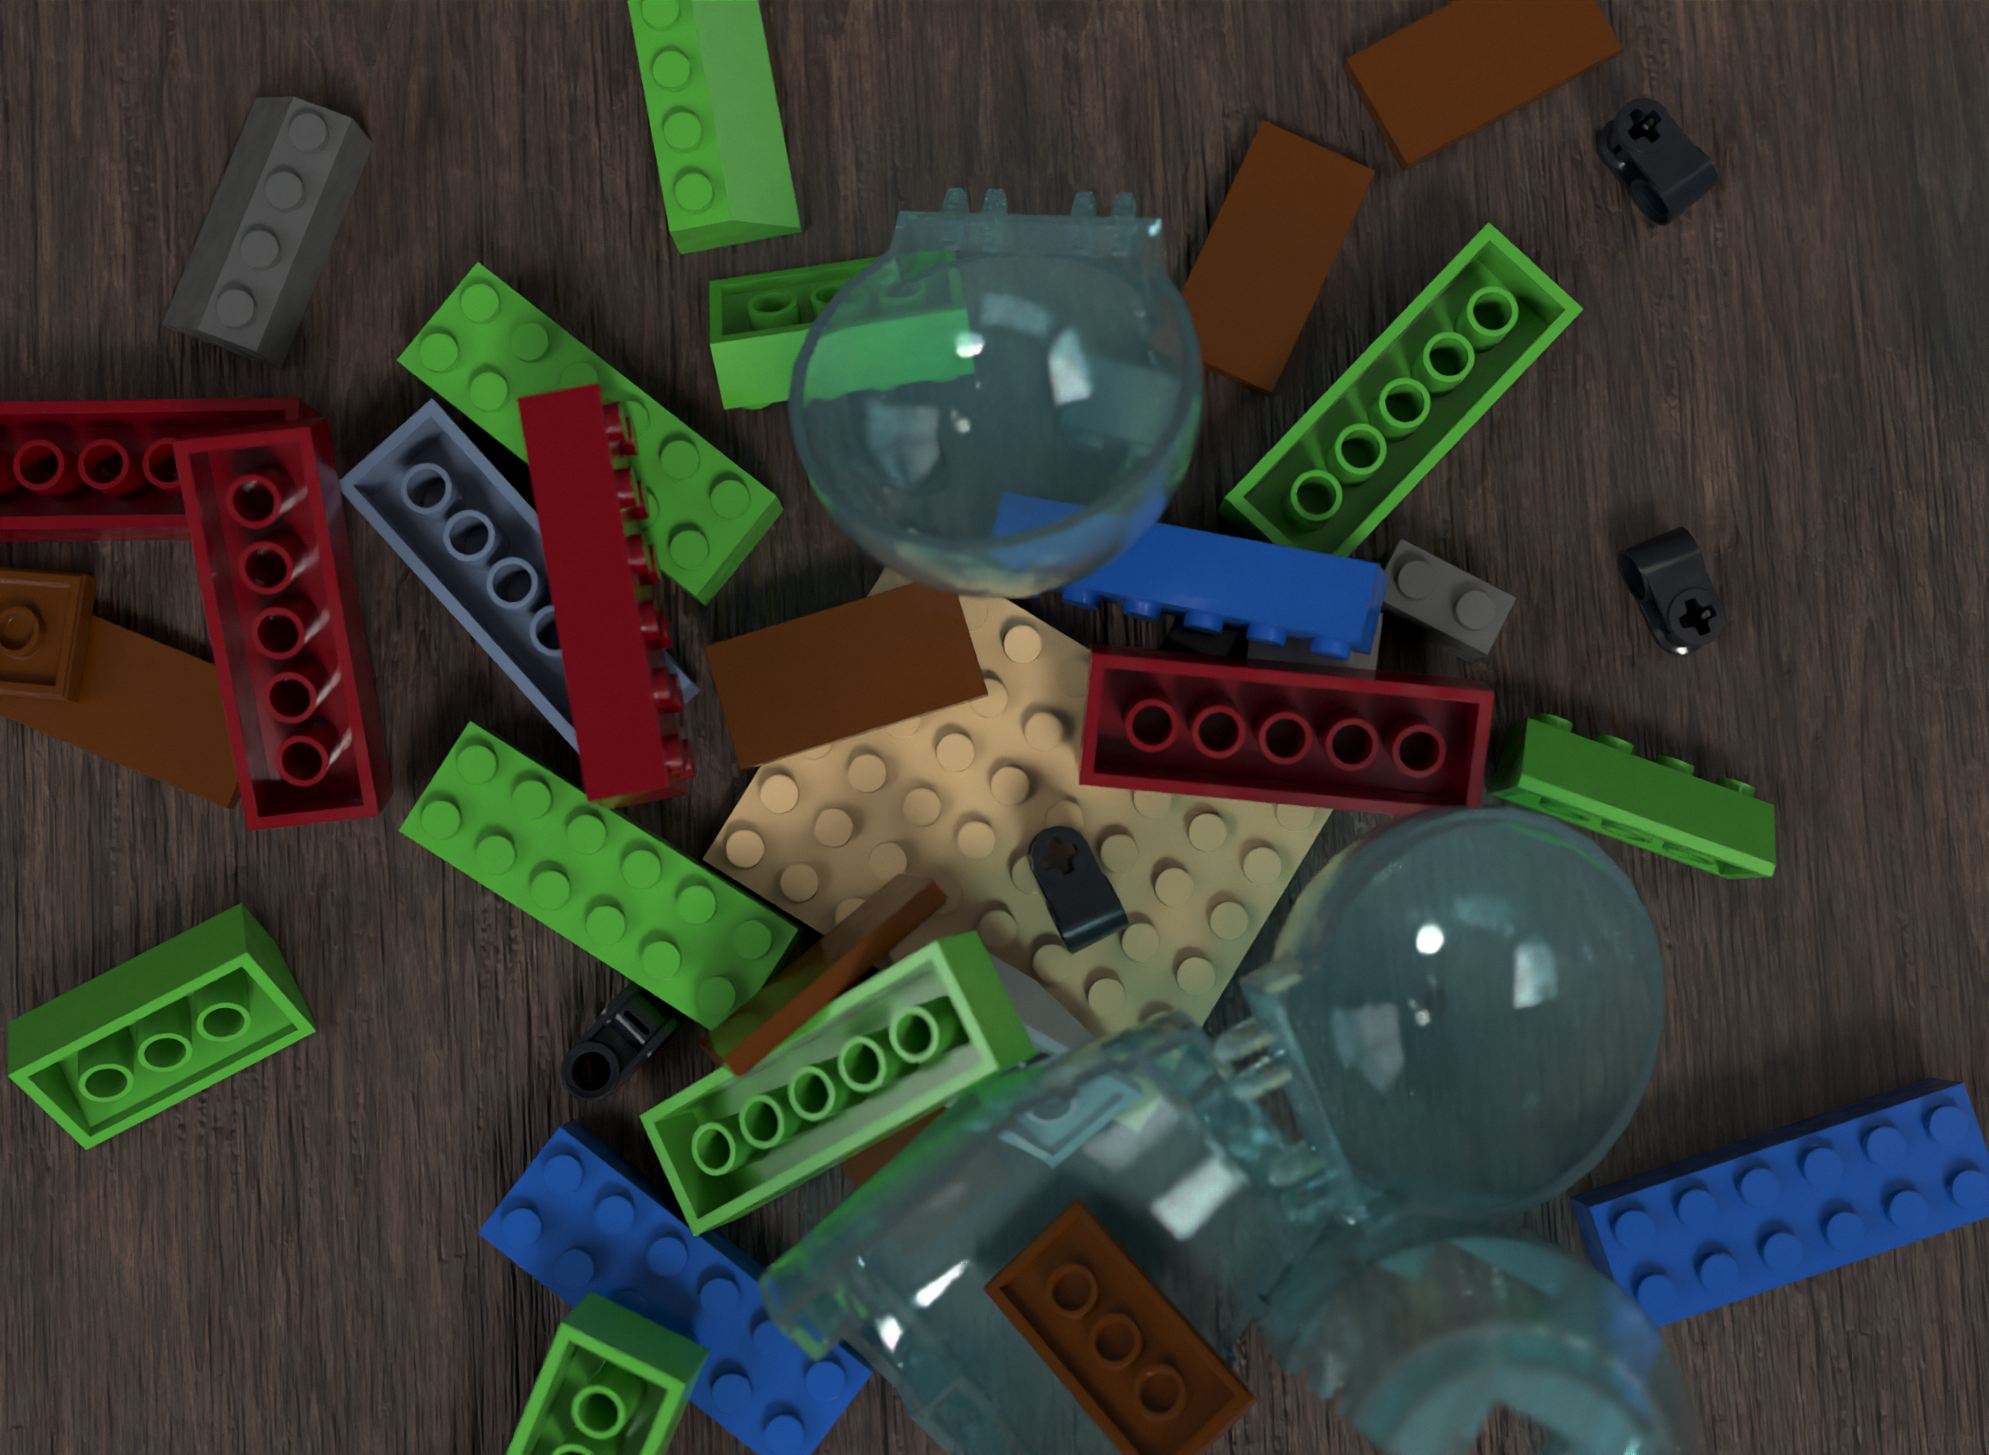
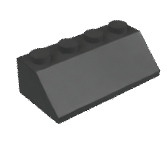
(270, 229)

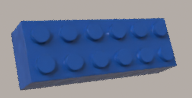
(1790, 1201)
(604, 1227)

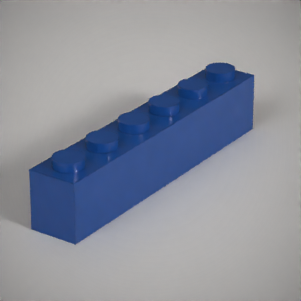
(1244, 586)

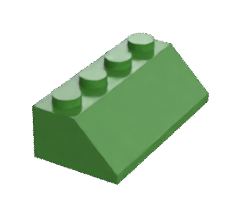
(714, 121)
(762, 326)
(1637, 799)
(158, 1028)

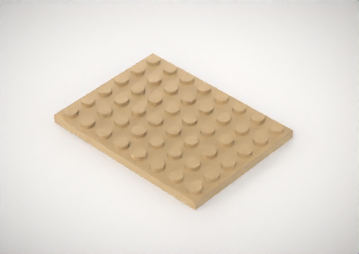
(967, 795)

